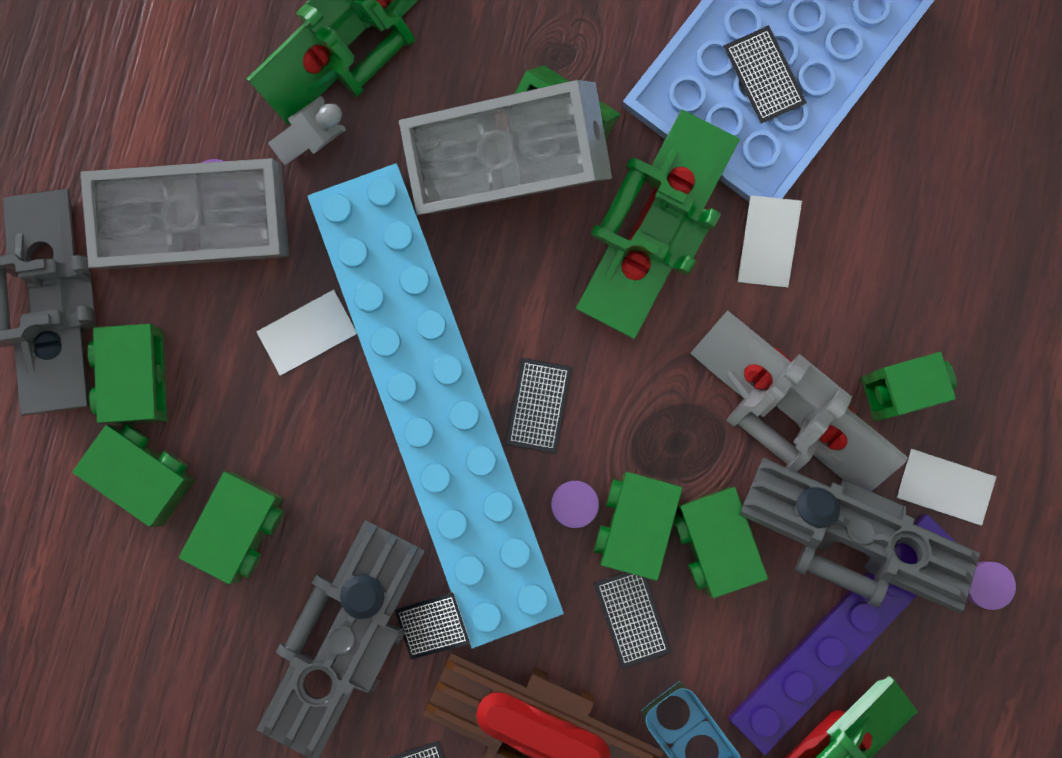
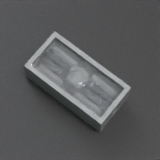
(506, 147)
(184, 214)

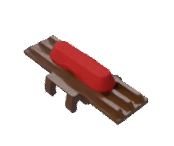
(531, 718)

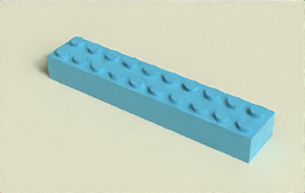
(435, 406)

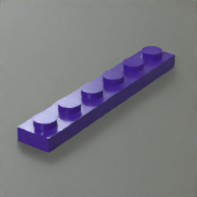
(822, 657)

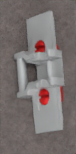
(803, 393)

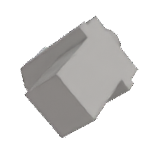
(309, 129)

